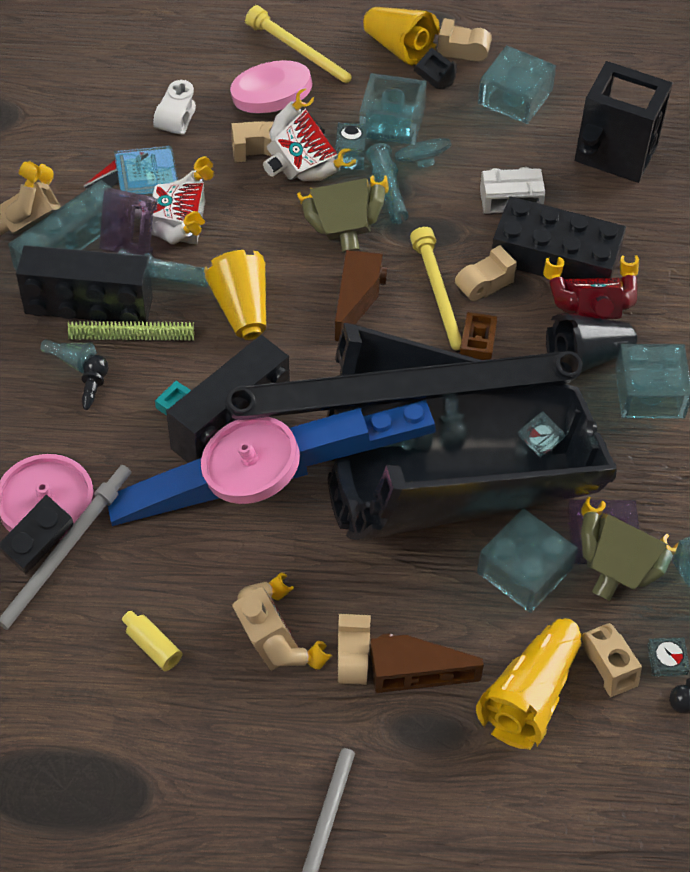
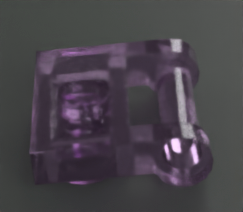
(119, 218)

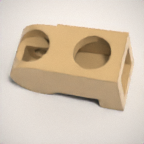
(463, 42)
(250, 139)
(487, 275)
(353, 648)
(612, 659)

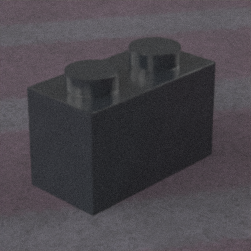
(36, 534)

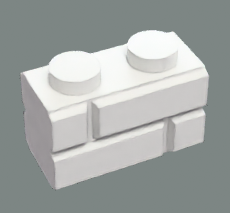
(519, 183)

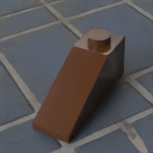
(359, 286)
(478, 336)
(414, 663)

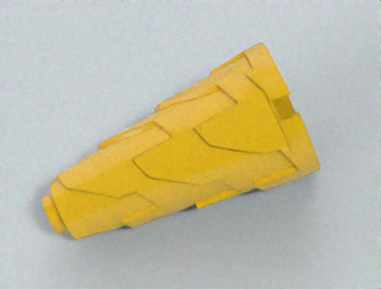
(530, 687)

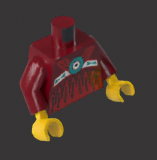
(594, 296)

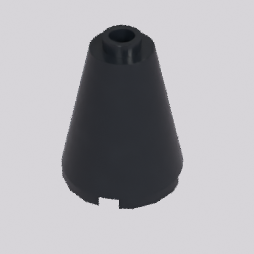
(589, 337)

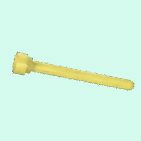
(258, 19)
(423, 242)

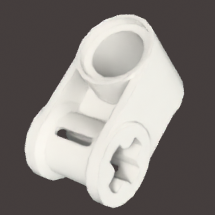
(175, 108)

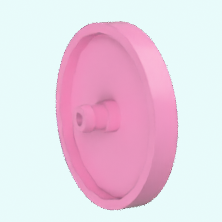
(270, 86)
(250, 460)
(40, 475)

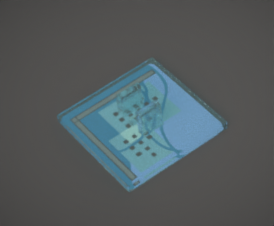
(145, 168)

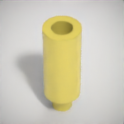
(152, 640)

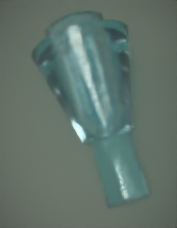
(71, 353)

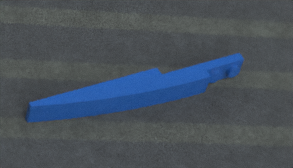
(317, 442)

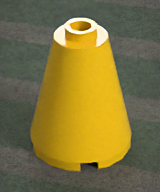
(403, 31)
(240, 290)

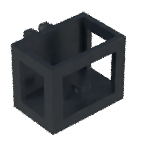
(619, 134)

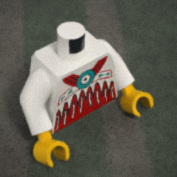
(301, 147)
(181, 205)

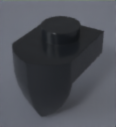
(436, 69)

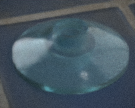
(423, 152)

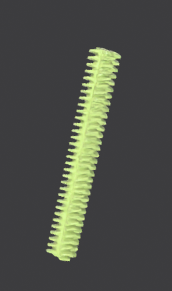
(130, 331)

